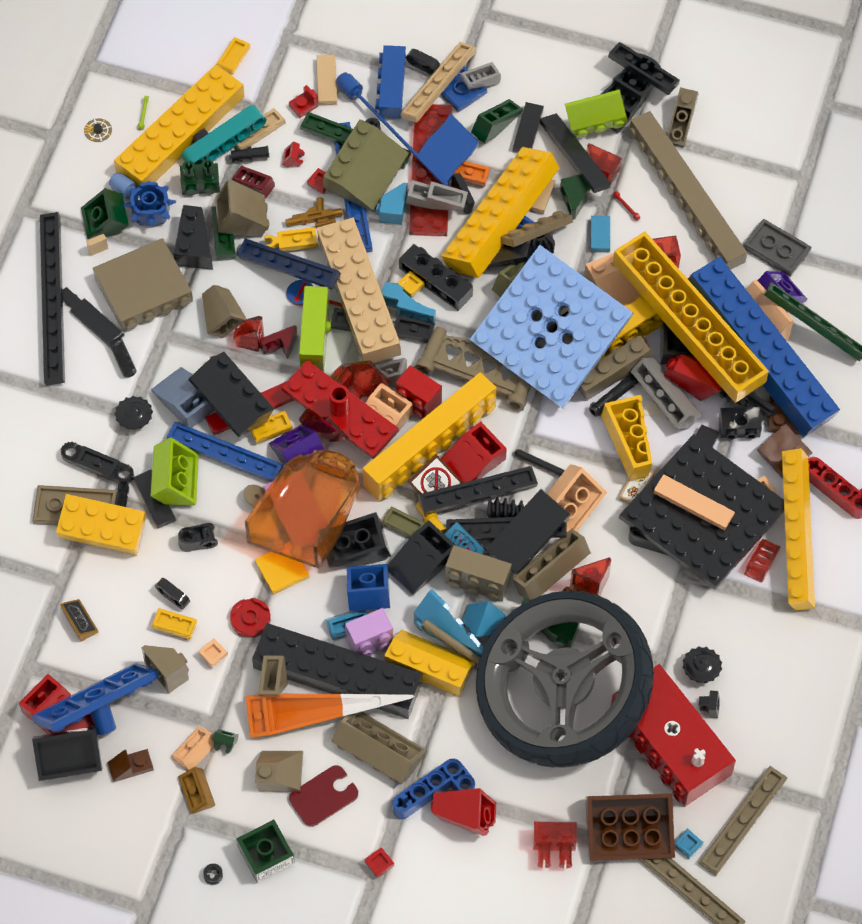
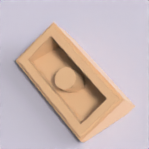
(194, 748)

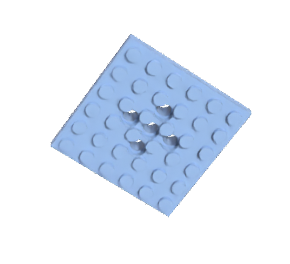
(547, 288)

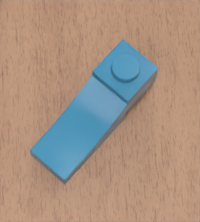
(396, 298)

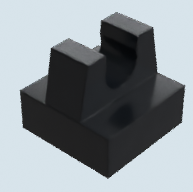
(710, 704)

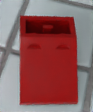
(475, 454)
(46, 694)

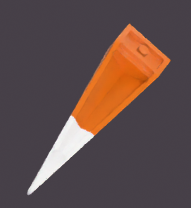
(291, 711)

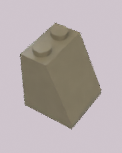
(241, 210)

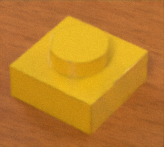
(411, 284)

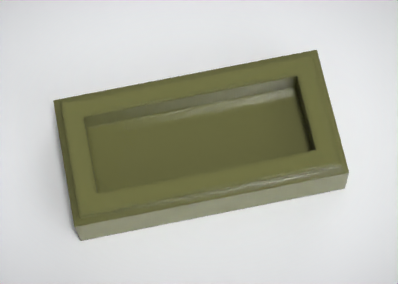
(401, 522)

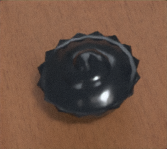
(133, 412)
(702, 664)

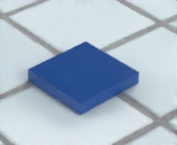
(459, 95)

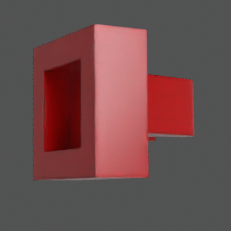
(291, 155)

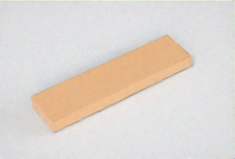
(694, 502)

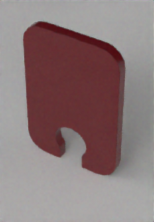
(319, 798)

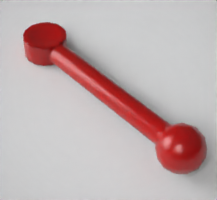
(616, 195)

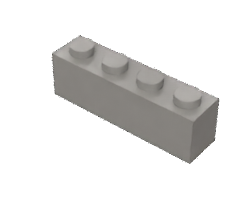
(665, 393)

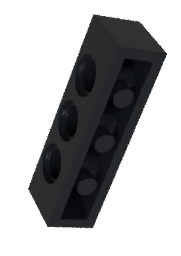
(456, 296)

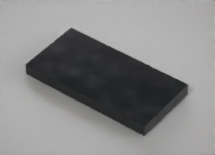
(529, 531)

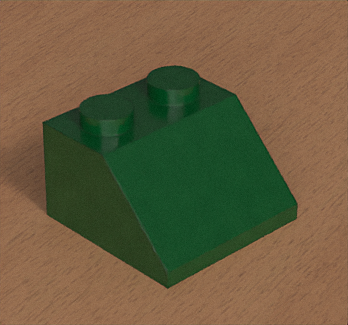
(105, 214)

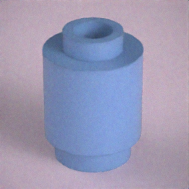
(122, 184)

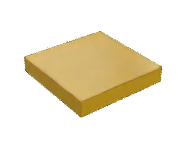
(280, 571)

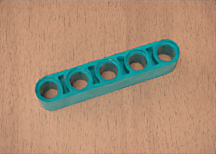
(225, 136)

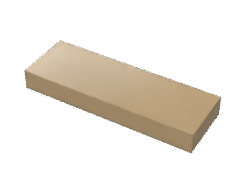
(326, 80)
(273, 122)

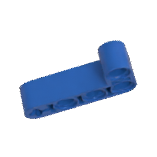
(424, 785)

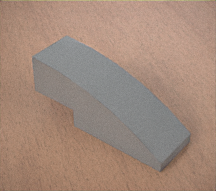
(435, 196)

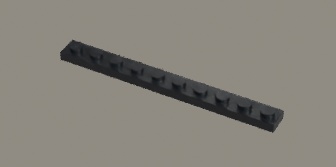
(52, 299)

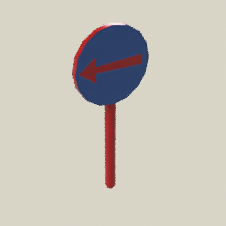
(295, 293)

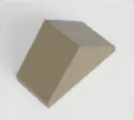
(273, 676)

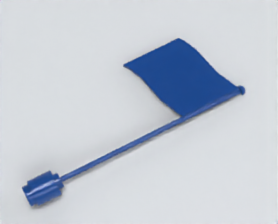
(442, 151)

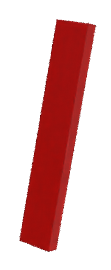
(274, 396)

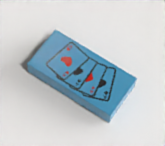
(463, 539)

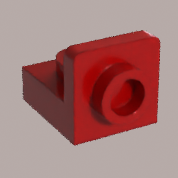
(304, 102)

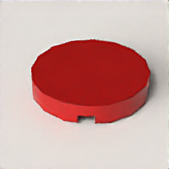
(249, 617)

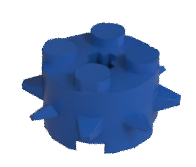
(150, 204)

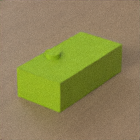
(314, 326)

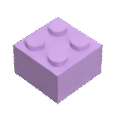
(369, 633)

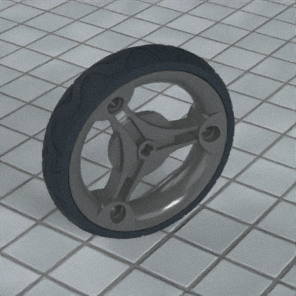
(514, 634)

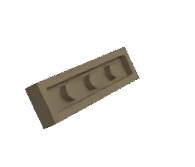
(534, 230)

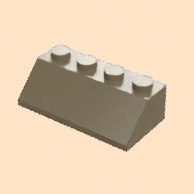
(378, 746)

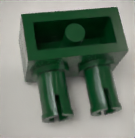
(199, 178)

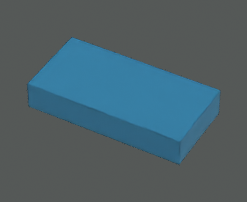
(600, 233)

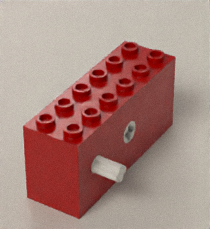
(680, 742)

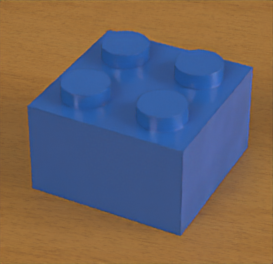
(368, 587)

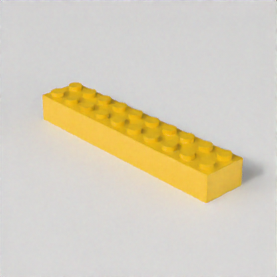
(690, 317)

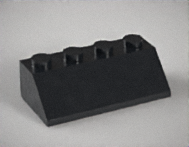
(231, 394)

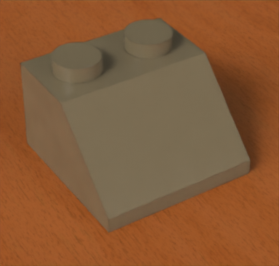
(169, 665)

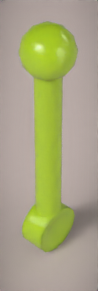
(141, 125)

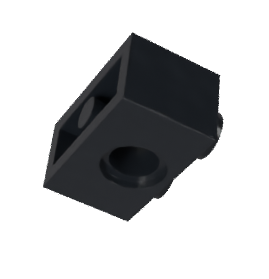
(746, 415)

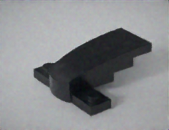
(637, 79)

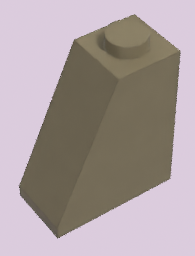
(221, 311)

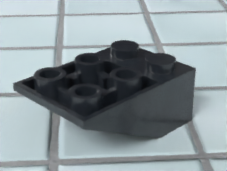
(421, 558)

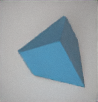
(482, 618)

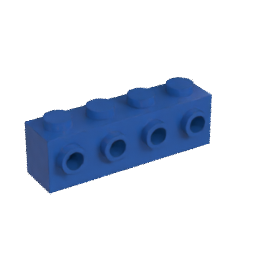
(392, 81)

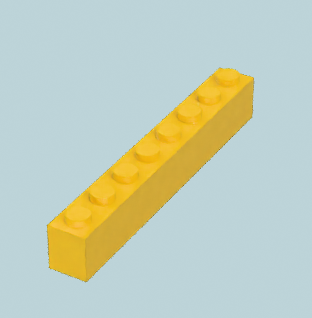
(798, 529)

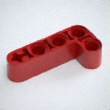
(821, 471)

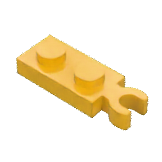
(293, 239)

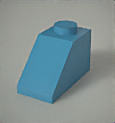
(393, 205)

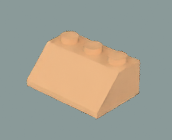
(774, 312)
(577, 495)

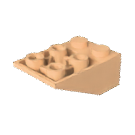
(390, 406)

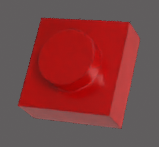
(316, 181)
(379, 862)

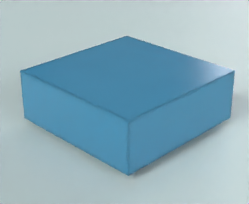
(688, 843)

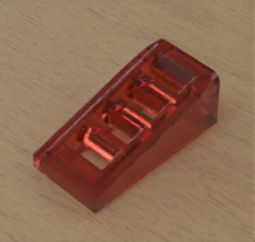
(757, 571)

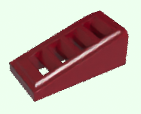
(265, 183)

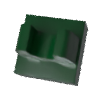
(225, 737)

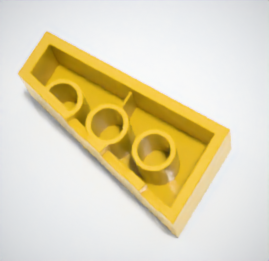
(629, 435)

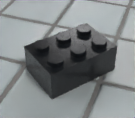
(67, 753)

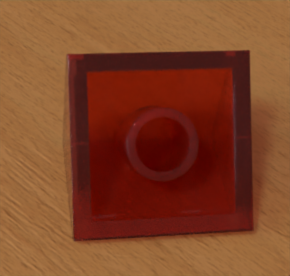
(592, 576)

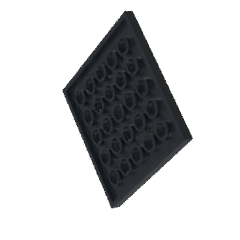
(690, 539)

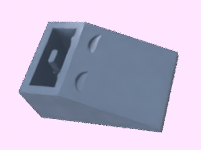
(182, 398)

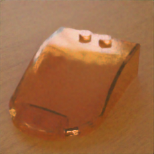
(305, 507)

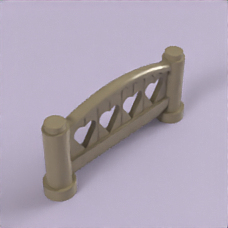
(436, 358)

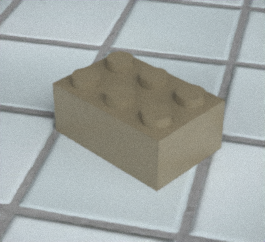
(477, 573)

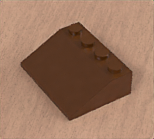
(630, 826)

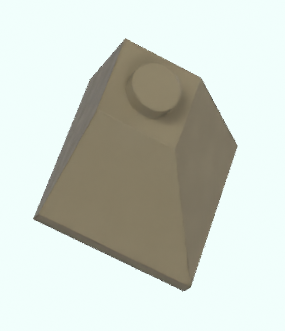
(279, 771)

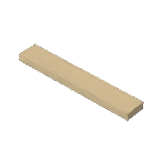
(438, 82)

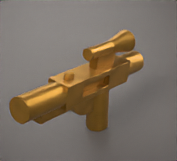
(315, 214)

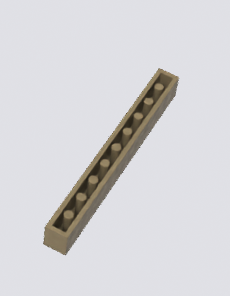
(687, 190)

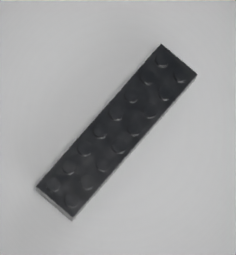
(338, 668)

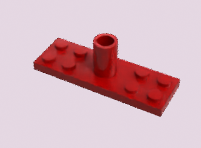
(327, 397)

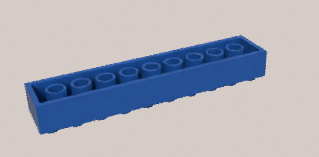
(788, 377)

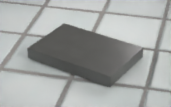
(777, 247)

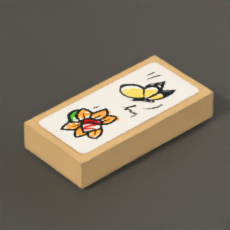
(634, 487)

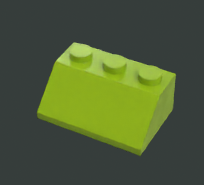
(596, 114)
(174, 473)

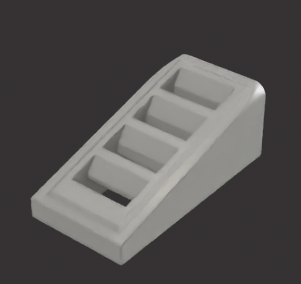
(489, 68)

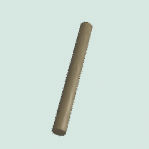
(450, 641)

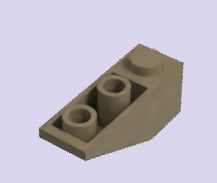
(682, 116)

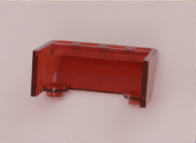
(361, 380)

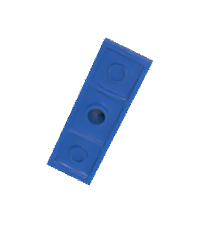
(96, 700)

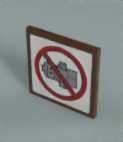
(433, 476)

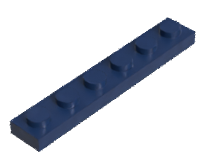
(288, 264)

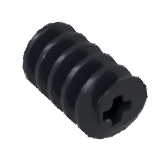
(503, 509)

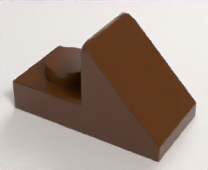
(130, 765)

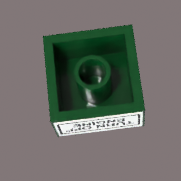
(265, 850)

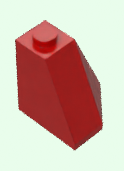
(691, 376)
(466, 809)

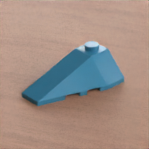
(436, 611)

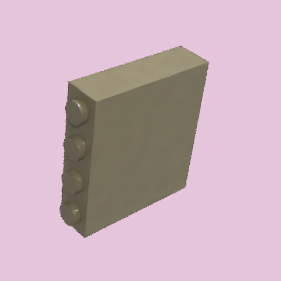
(143, 284)

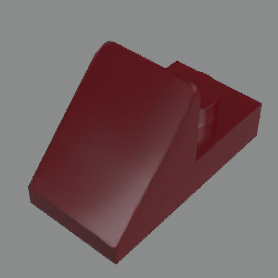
(282, 339)

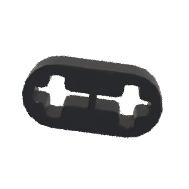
(422, 61)
(172, 593)

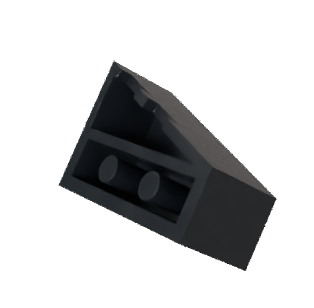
(192, 241)

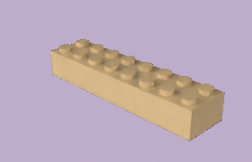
(359, 291)

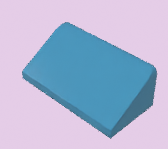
(337, 623)

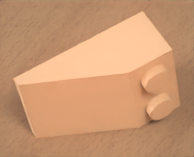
(610, 280)

